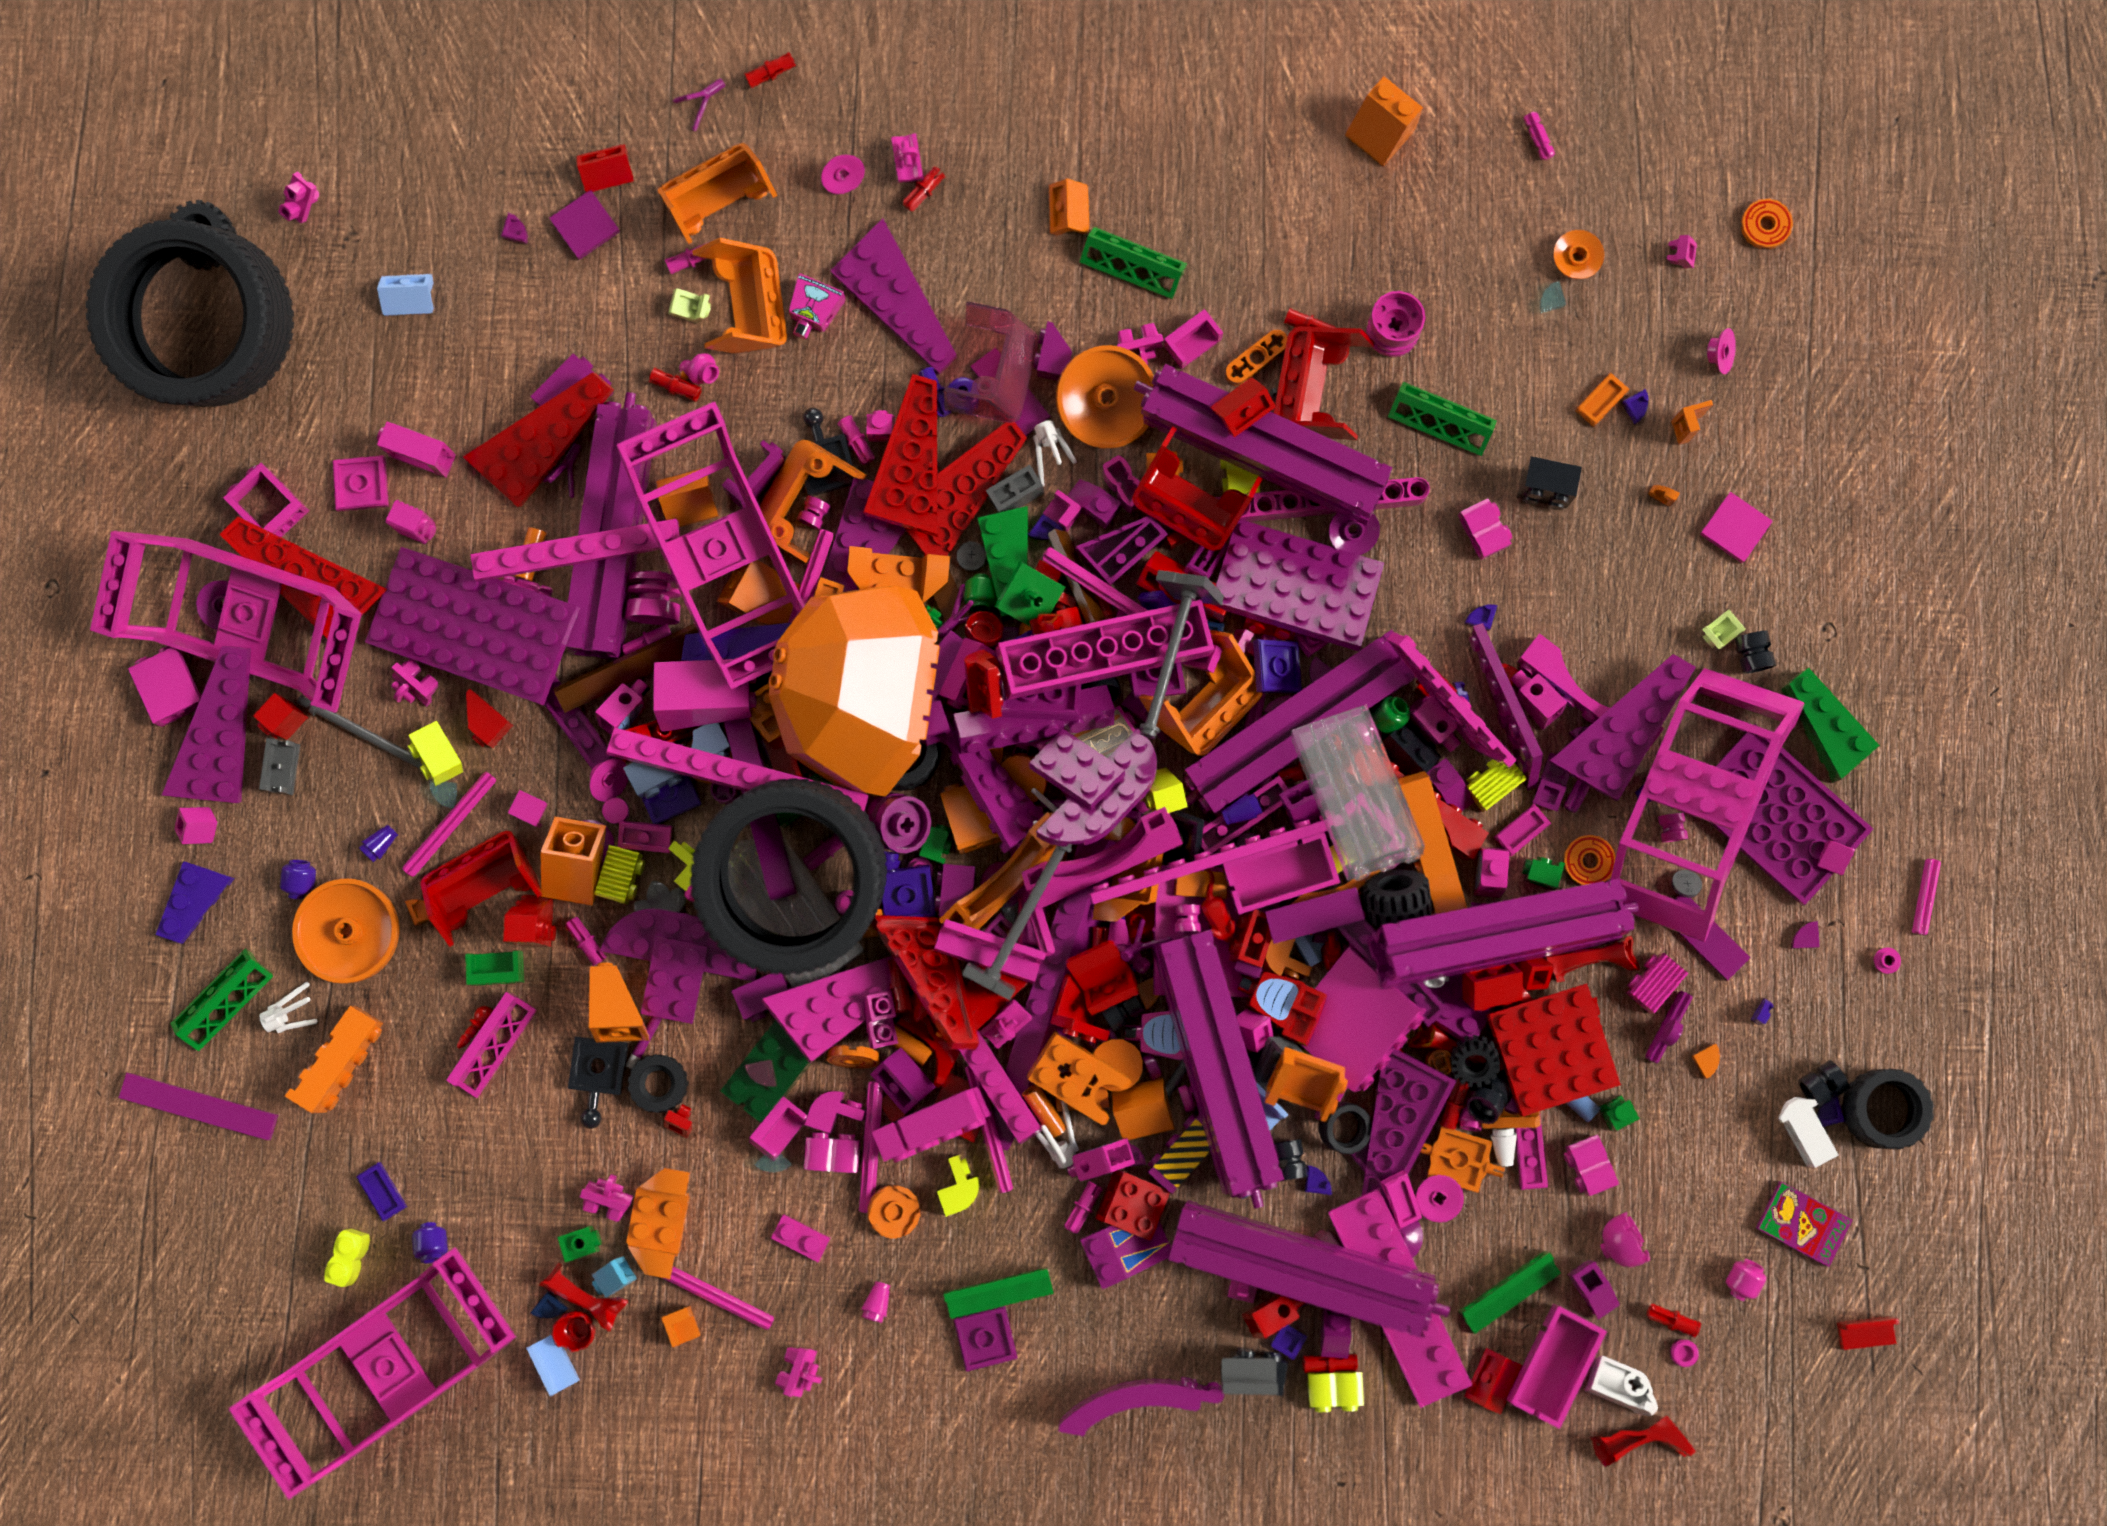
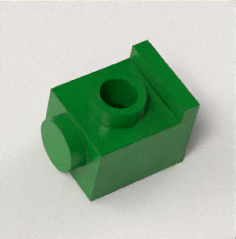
(937, 844)
(1542, 872)
(1618, 1113)
(568, 1243)

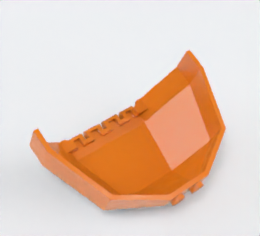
(856, 685)

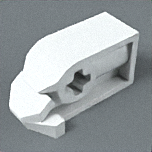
(1807, 1131)
(1610, 1382)

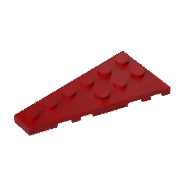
(532, 446)
(908, 474)
(964, 487)
(282, 554)
(931, 974)

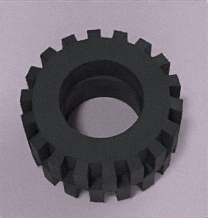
(207, 215)
(1396, 897)

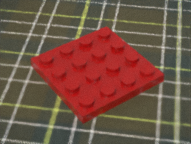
(1553, 1050)

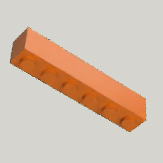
(1437, 859)

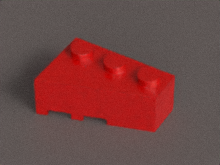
(530, 922)

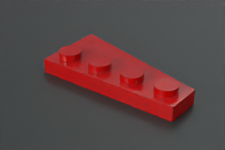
(985, 1002)

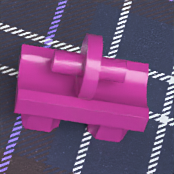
(907, 158)
(298, 199)
(1150, 341)
(404, 676)
(1005, 1023)
(606, 1194)
(802, 1373)

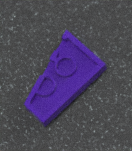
(189, 900)

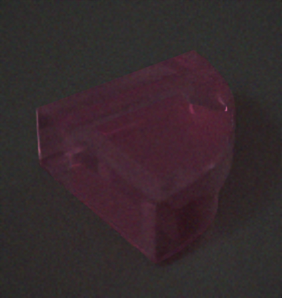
(762, 1073)

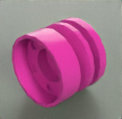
(1402, 313)
(653, 600)

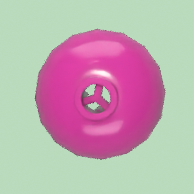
(1624, 1242)

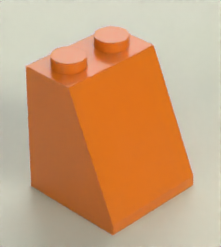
(1384, 121)
(753, 588)
(966, 820)
(572, 860)
(611, 1007)

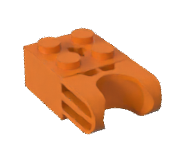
(1081, 1082)

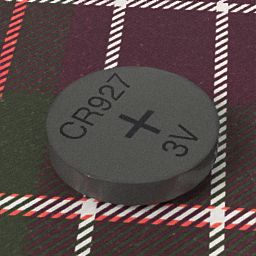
(971, 556)
(1686, 883)

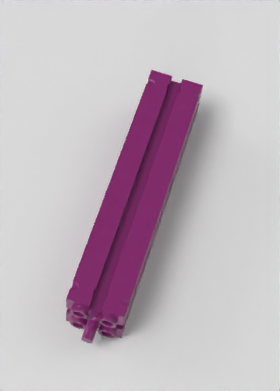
(1268, 448)
(608, 505)
(1268, 743)
(1501, 933)
(1218, 1066)
(1306, 1269)

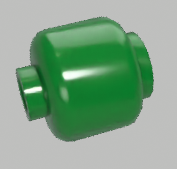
(981, 591)
(1390, 714)

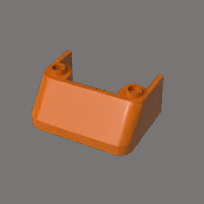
(714, 186)
(754, 295)
(803, 460)
(1217, 705)

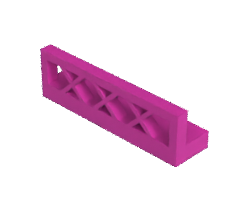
(982, 948)
(484, 1038)

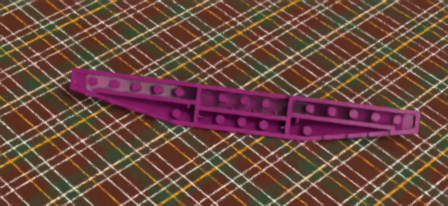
(1071, 935)

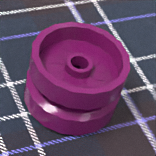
(901, 821)

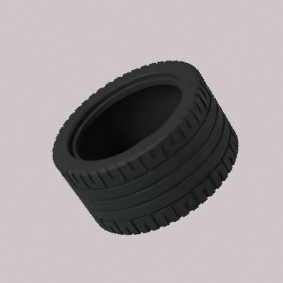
(117, 301)
(735, 930)

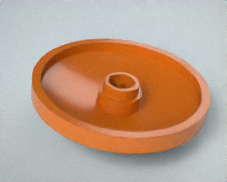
(1098, 396)
(345, 931)

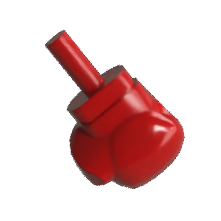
(1331, 951)

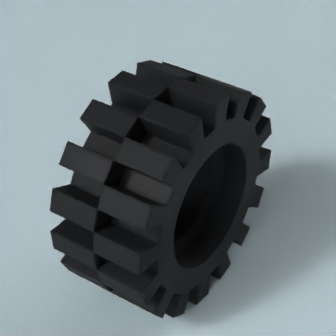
(1475, 1074)

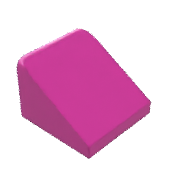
(1835, 857)

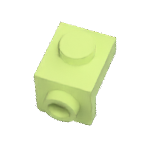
(689, 306)
(1723, 630)

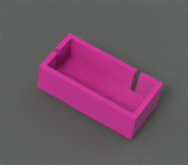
(1280, 873)
(935, 1122)
(1556, 1366)

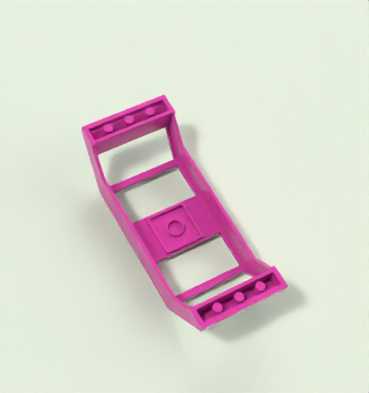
(718, 545)
(244, 618)
(1707, 794)
(384, 1366)

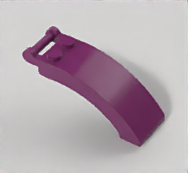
(1138, 1393)

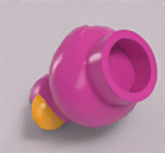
(699, 370)

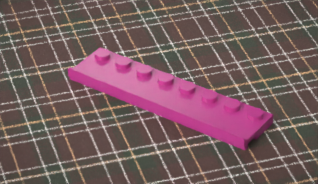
(1427, 1360)

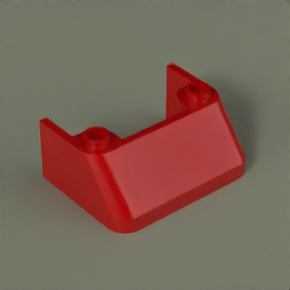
(1304, 373)
(1185, 505)
(473, 879)

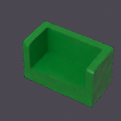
(494, 968)

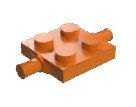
(1461, 1158)

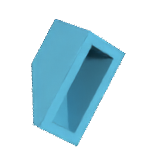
(613, 1277)

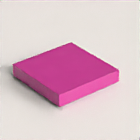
(360, 483)
(1736, 527)

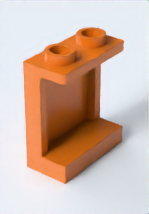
(1306, 1082)

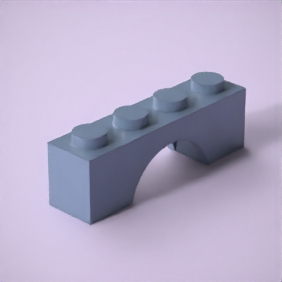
(648, 779)

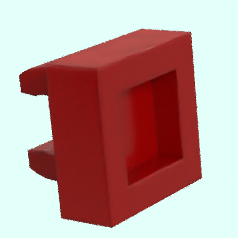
(679, 1122)

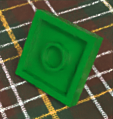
(1029, 594)

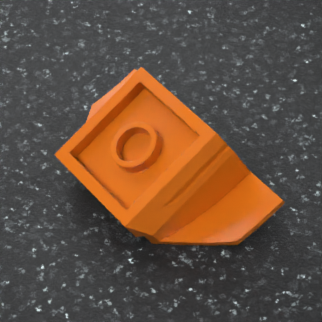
(879, 570)
(1117, 907)
(659, 1221)

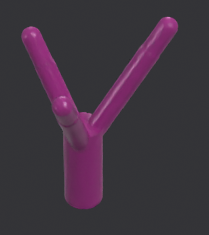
(706, 93)
(567, 463)
(956, 616)
(1138, 946)

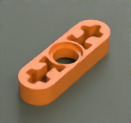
(1257, 347)

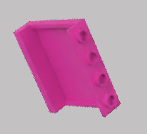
(1360, 1020)

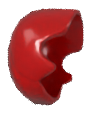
(984, 628)
(573, 1331)

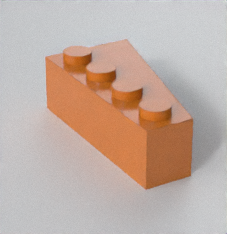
(336, 1061)

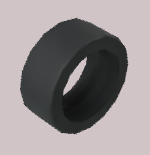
(1363, 1129)

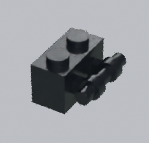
(1410, 750)

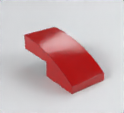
(1305, 1015)

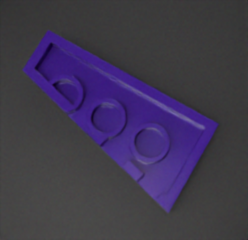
(732, 642)

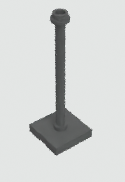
(1187, 589)
(991, 976)

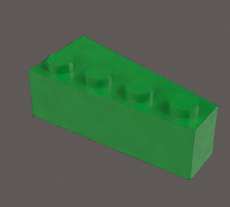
(1005, 546)
(1830, 726)

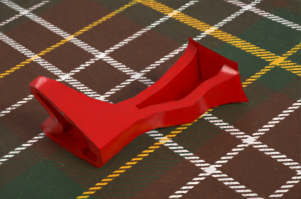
(1617, 953)
(923, 1029)
(1434, 1038)
(602, 1309)
(1624, 1441)

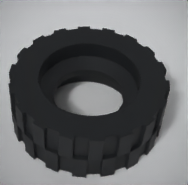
(638, 1078)

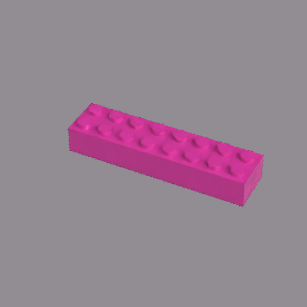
(1099, 650)

